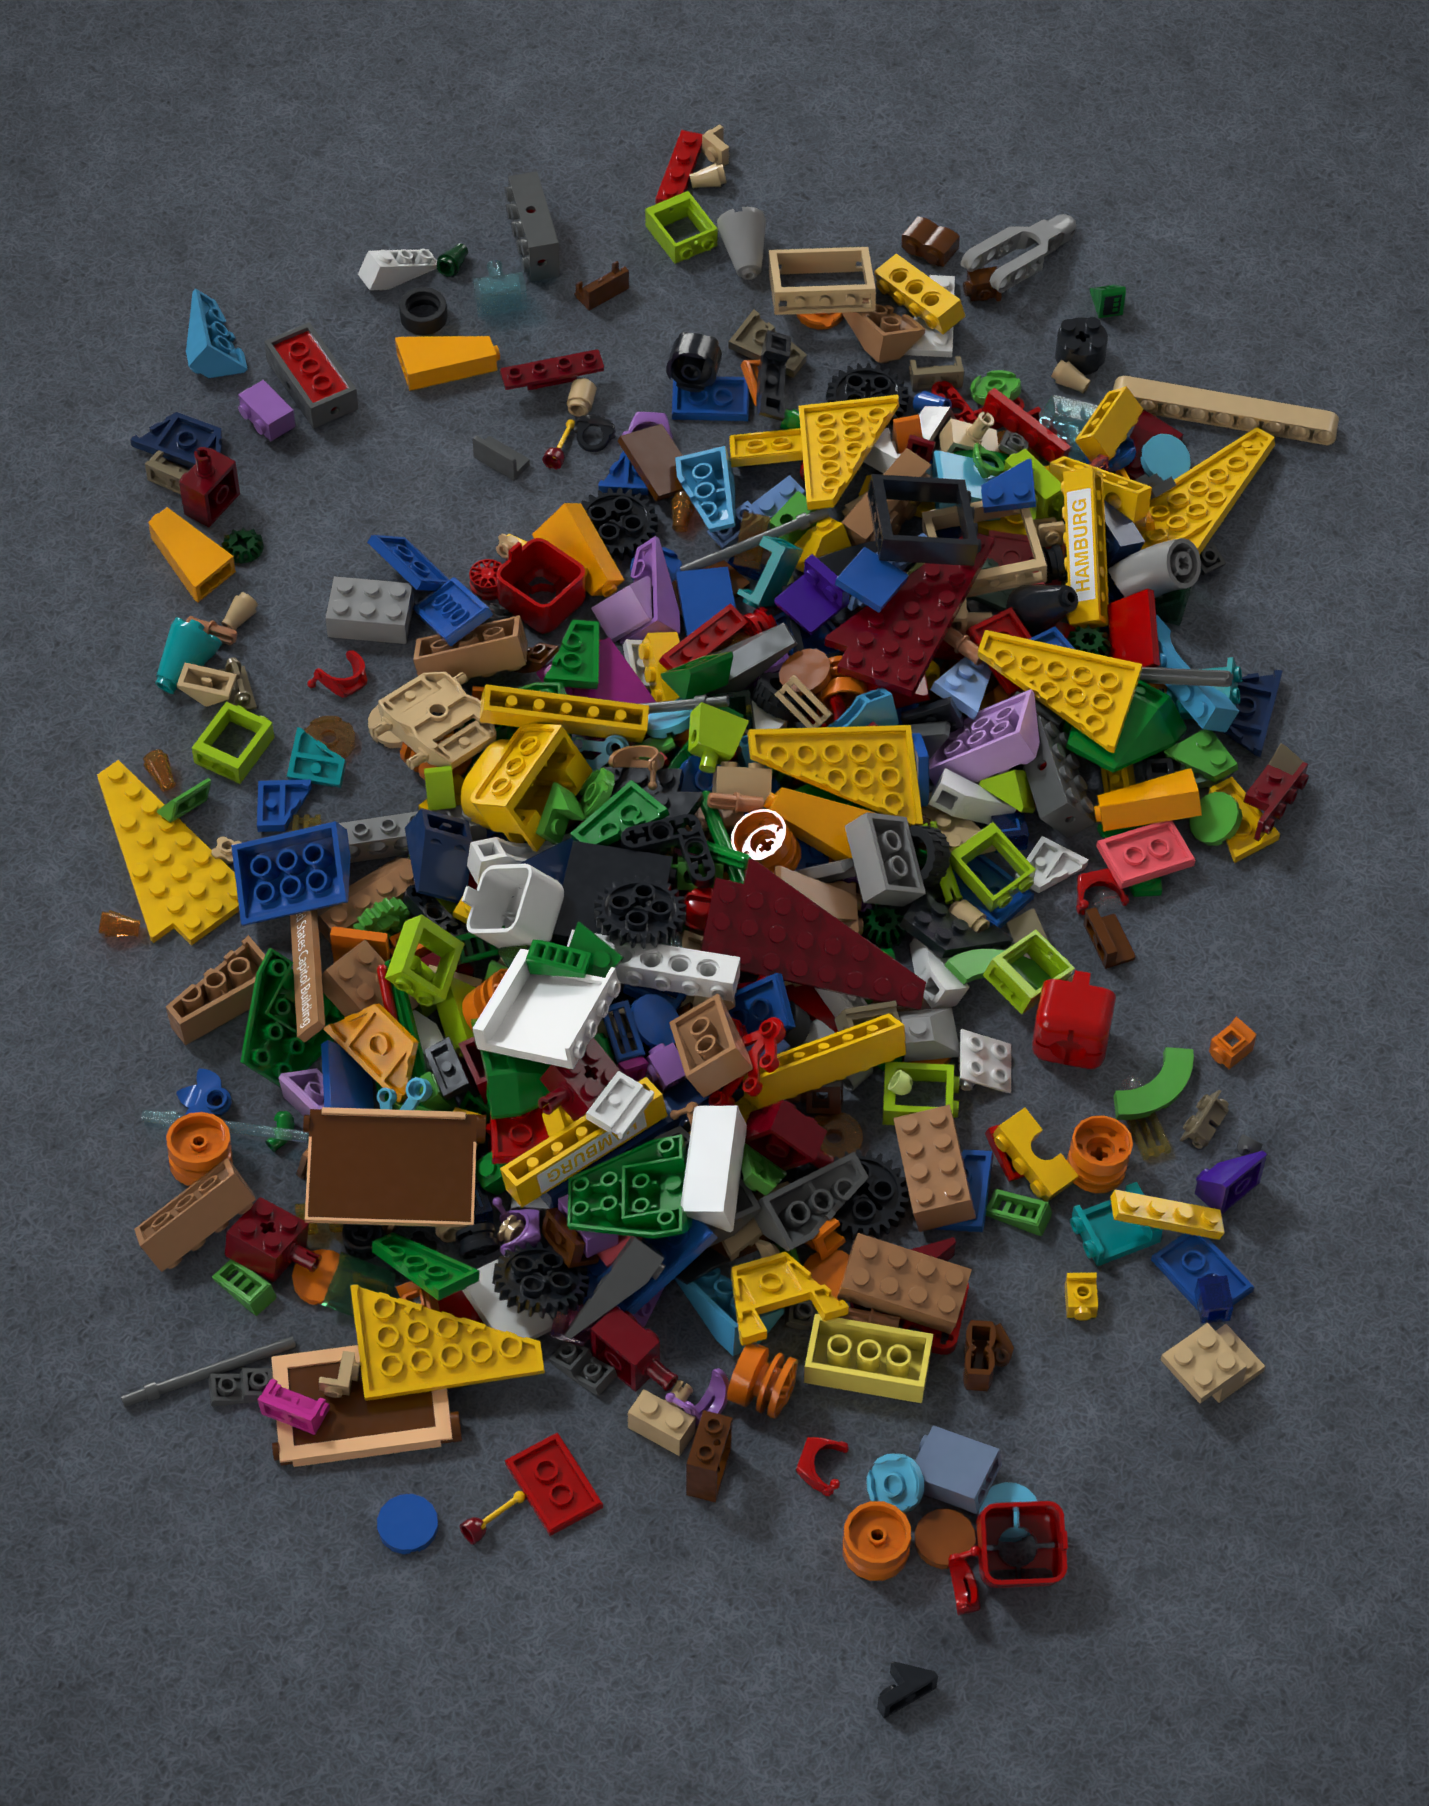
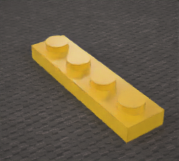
(1167, 1214)

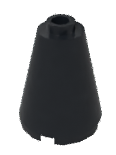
(1042, 605)

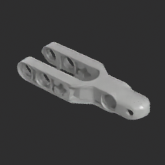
(1047, 234)

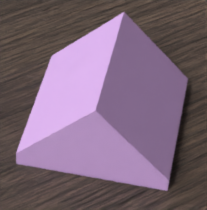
(625, 609)
(303, 1089)

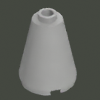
(744, 239)

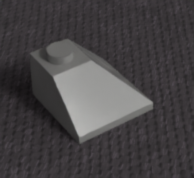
(930, 1034)

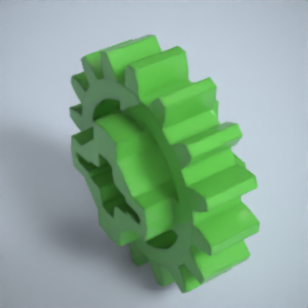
(384, 917)

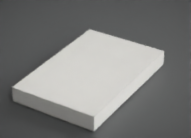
(497, 1314)

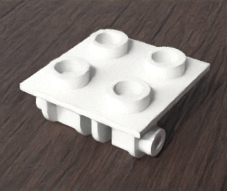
(984, 1062)

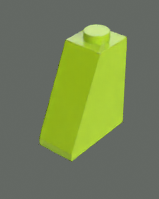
(451, 1012)

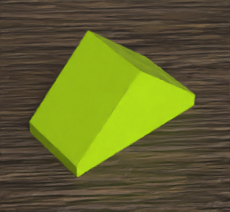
(439, 788)
(1011, 788)

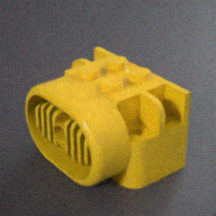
(514, 779)

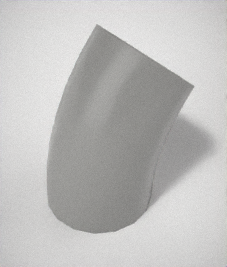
(1160, 567)

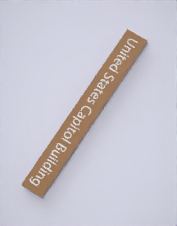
(307, 974)

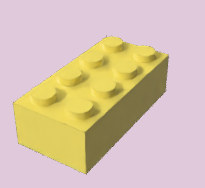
(868, 1358)

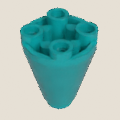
(183, 645)

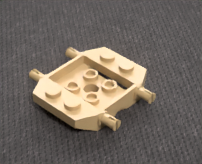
(409, 717)

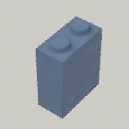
(957, 1468)

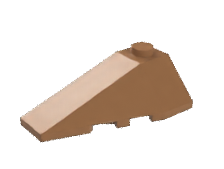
(883, 332)

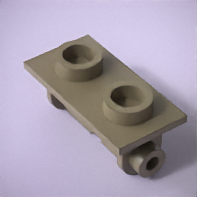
(241, 691)
(1198, 1127)

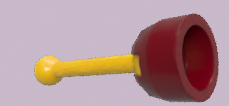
(552, 454)
(475, 1528)

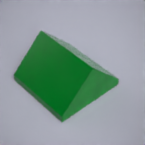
(700, 675)

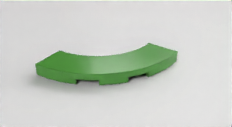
(973, 963)
(1160, 1091)

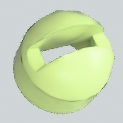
(900, 1083)

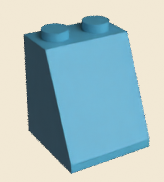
(959, 467)

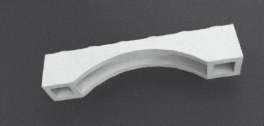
(500, 852)

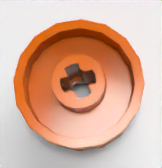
(197, 1145)
(876, 1540)

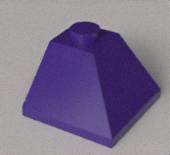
(1230, 1180)

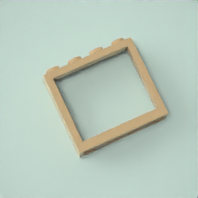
(821, 298)
(998, 577)

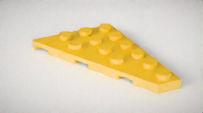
(837, 441)
(1077, 685)
(857, 763)
(425, 1350)

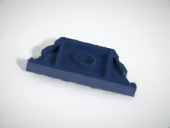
(179, 438)
(1255, 710)

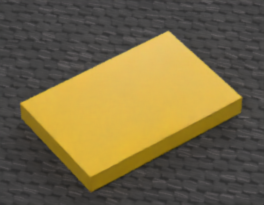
(766, 447)

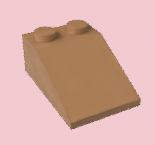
(710, 1046)

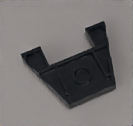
(943, 931)

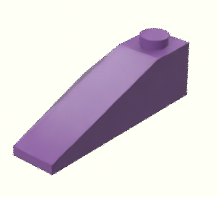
(665, 612)

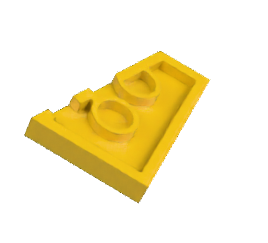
(1243, 842)

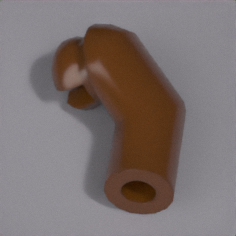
(1003, 1347)

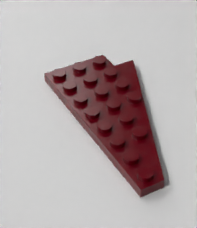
(901, 640)
(791, 935)

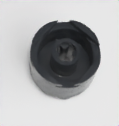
(1082, 344)
(694, 361)

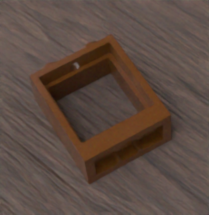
(708, 1453)

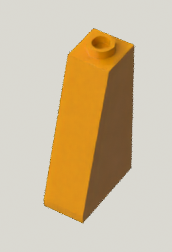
(444, 358)
(577, 537)
(191, 554)
(1150, 802)
(816, 820)

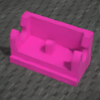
(292, 1407)

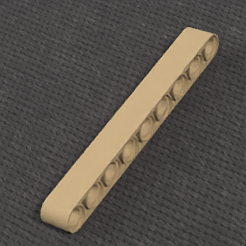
(1232, 410)

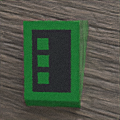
(1108, 300)

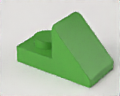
(559, 809)

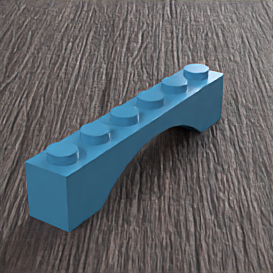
(1204, 703)
(866, 708)

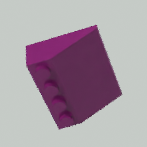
(615, 682)

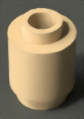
(581, 397)
(970, 914)

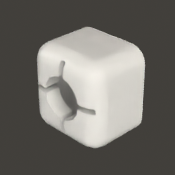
(526, 915)

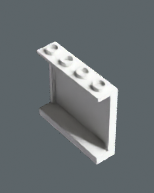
(544, 1014)

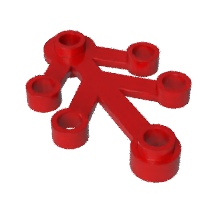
(767, 1037)

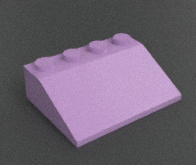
(991, 742)

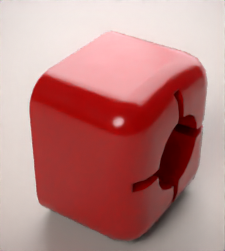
(544, 560)
(1073, 1022)
(1045, 1524)

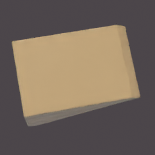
(206, 684)

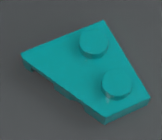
(315, 761)

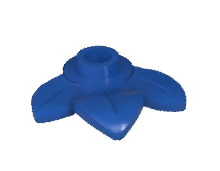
(202, 1096)

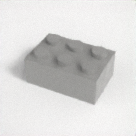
(370, 610)
(885, 859)

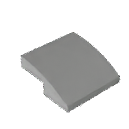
(831, 871)

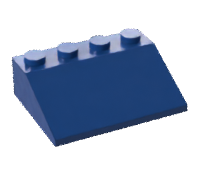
(292, 872)

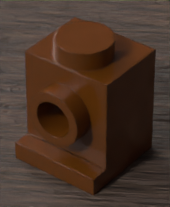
(979, 286)
(824, 1104)

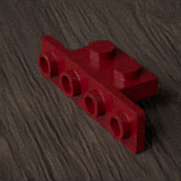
(552, 370)
(1272, 793)

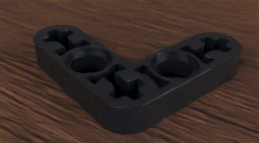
(684, 839)
(425, 904)

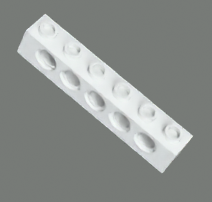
(676, 969)

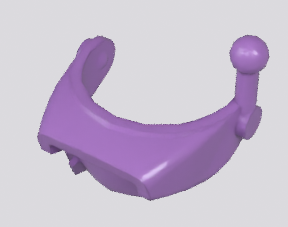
(648, 419)
(531, 1220)
(712, 1401)

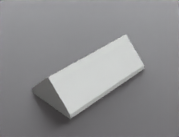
(714, 1165)

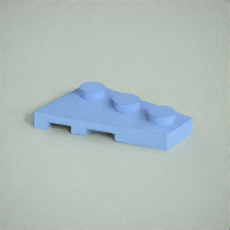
(965, 685)

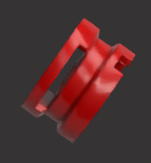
(480, 579)
(759, 621)

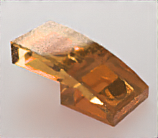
(751, 525)

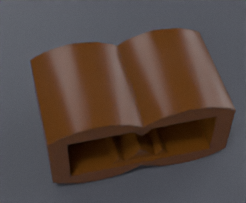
(930, 241)
(979, 1355)

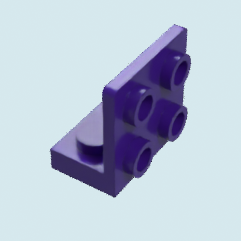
(813, 597)

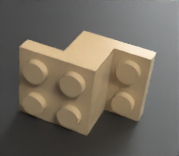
(1212, 1363)

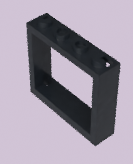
(917, 548)

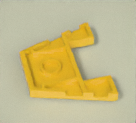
(775, 1284)

